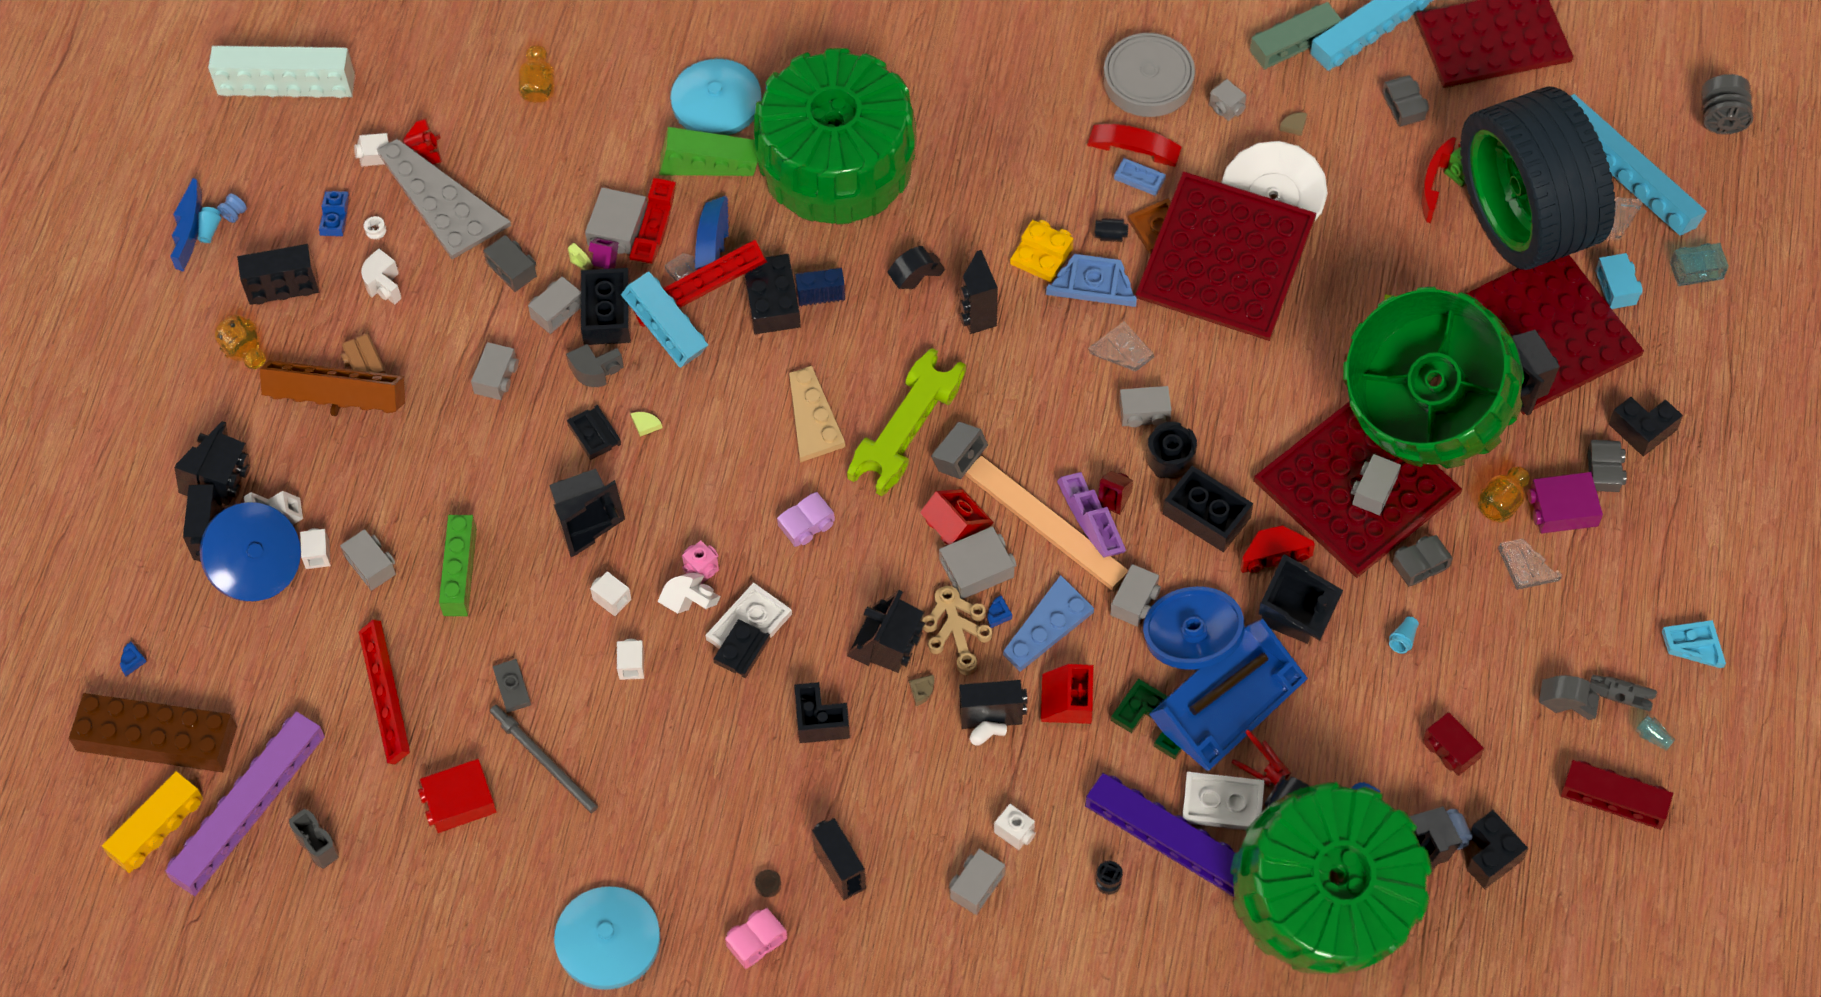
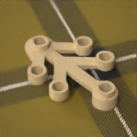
(956, 625)

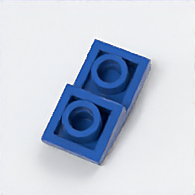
(334, 213)

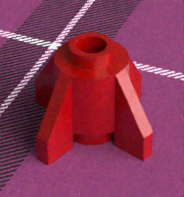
(423, 142)

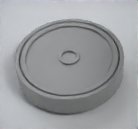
(1148, 74)

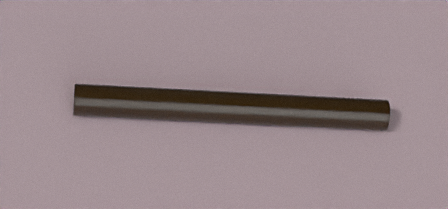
(1228, 683)

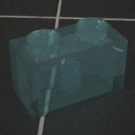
(1699, 264)

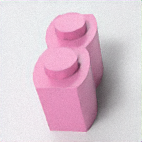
(756, 937)

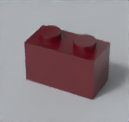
(1453, 744)

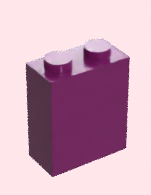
(1565, 502)

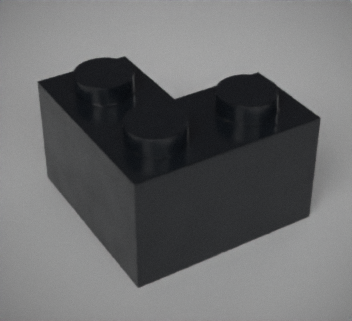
(1643, 428)
(819, 721)
(1499, 848)

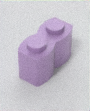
(806, 519)

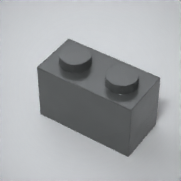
(510, 263)
(959, 450)

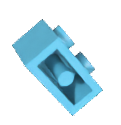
(1618, 281)

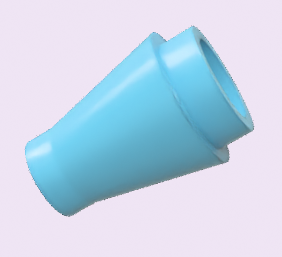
(207, 223)
(1403, 637)

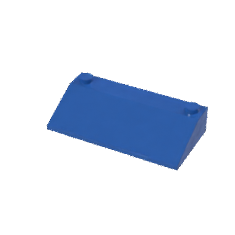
(1242, 708)

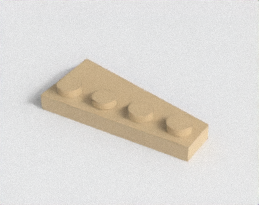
(814, 420)

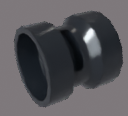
(1106, 882)

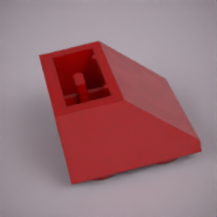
(1068, 694)

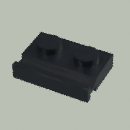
(593, 432)
(741, 648)

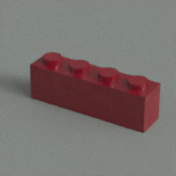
(1617, 794)

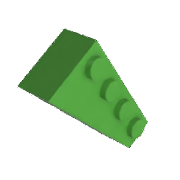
(706, 154)

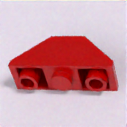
(1271, 545)

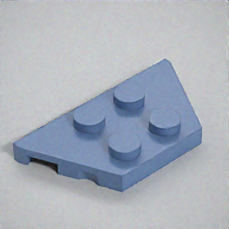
(1093, 280)

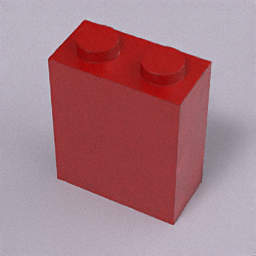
(456, 796)

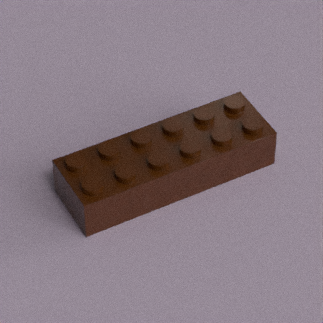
(153, 732)

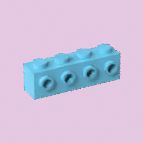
(664, 319)

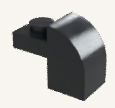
(913, 266)

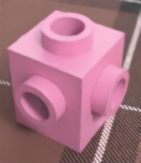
(700, 560)

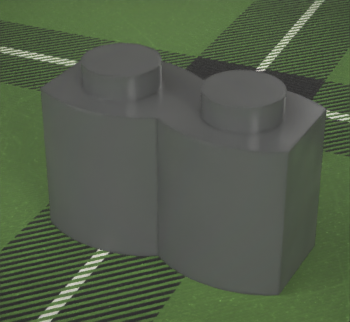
(1405, 101)
(1605, 464)
(1422, 560)
(313, 838)

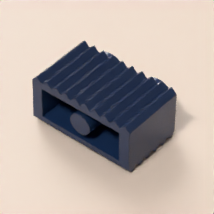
(820, 286)

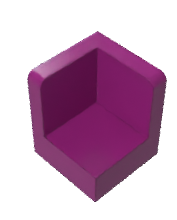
(604, 253)

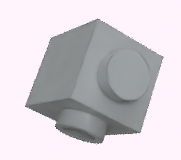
(1227, 100)

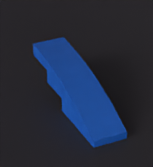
(187, 225)
(711, 232)

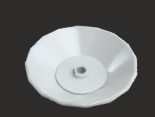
(1281, 171)

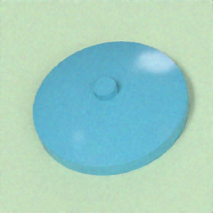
(715, 97)
(607, 938)

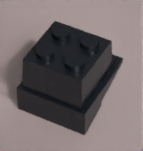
(1538, 368)
(215, 462)
(585, 509)
(1299, 601)
(888, 634)

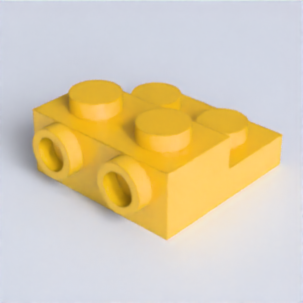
(1042, 250)

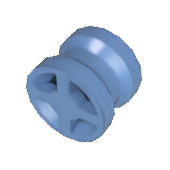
(232, 208)

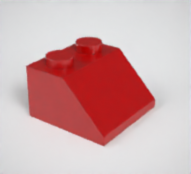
(954, 515)

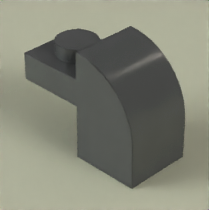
(592, 370)
(1568, 693)

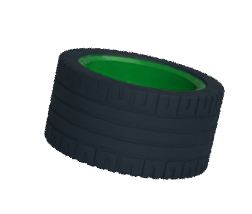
(1537, 177)

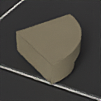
(1294, 123)
(922, 689)

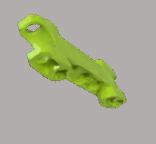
(887, 452)

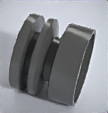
(1727, 104)

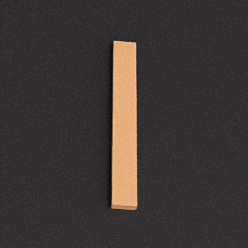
(1046, 522)

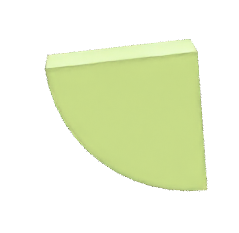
(579, 258)
(645, 422)

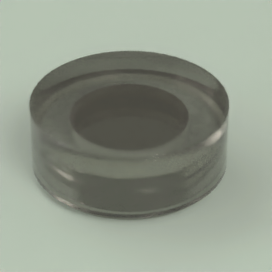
(768, 883)

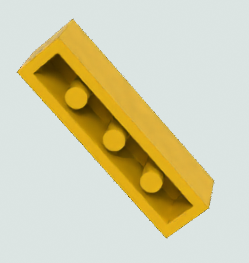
(153, 822)

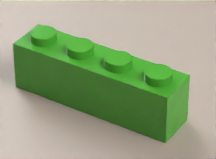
(458, 565)

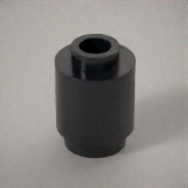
(1111, 229)

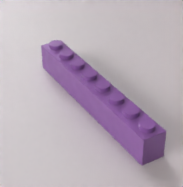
(244, 803)

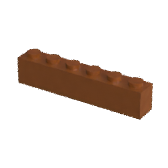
(332, 386)

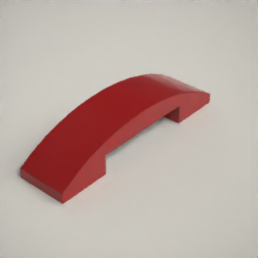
(1136, 140)
(1440, 159)
(655, 221)

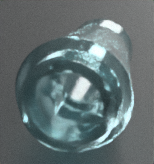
(1652, 731)

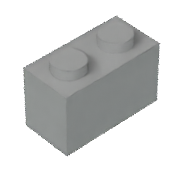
(555, 305)
(494, 371)
(1145, 406)
(1376, 484)
(368, 559)
(1134, 595)
(977, 881)

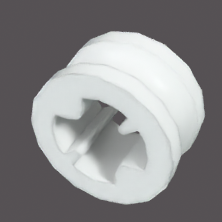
(375, 234)

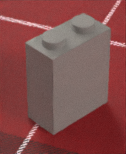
(617, 218)
(977, 562)

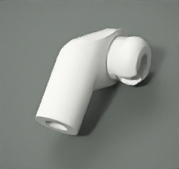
(986, 730)

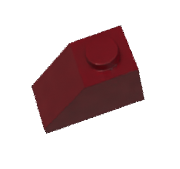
(1115, 491)

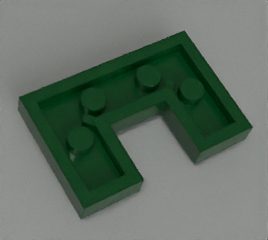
(1140, 702)

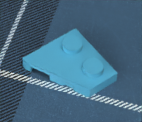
(1695, 643)

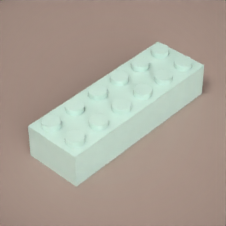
(282, 71)

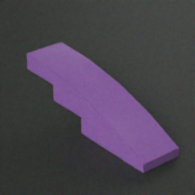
(1090, 515)

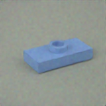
(1139, 176)

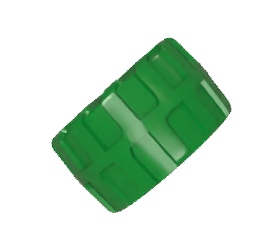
(835, 136)
(1425, 338)
(1287, 888)

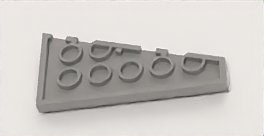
(447, 208)

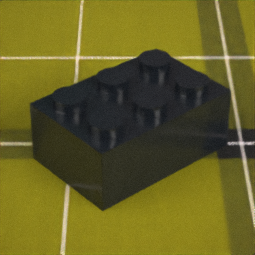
(278, 274)
(772, 296)
(603, 309)
(1207, 508)

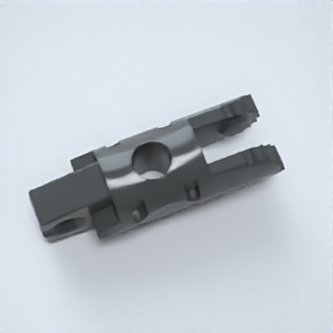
(1623, 691)

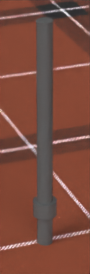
(512, 727)

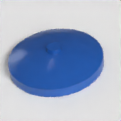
(250, 552)
(1194, 627)

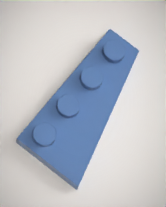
(1051, 620)

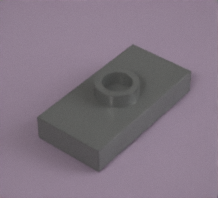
(511, 685)

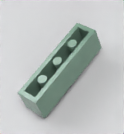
(1293, 35)

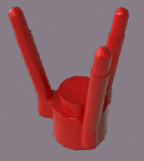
(1273, 770)

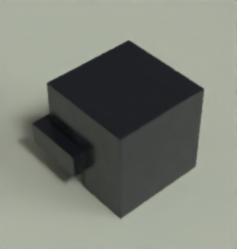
(1436, 835)

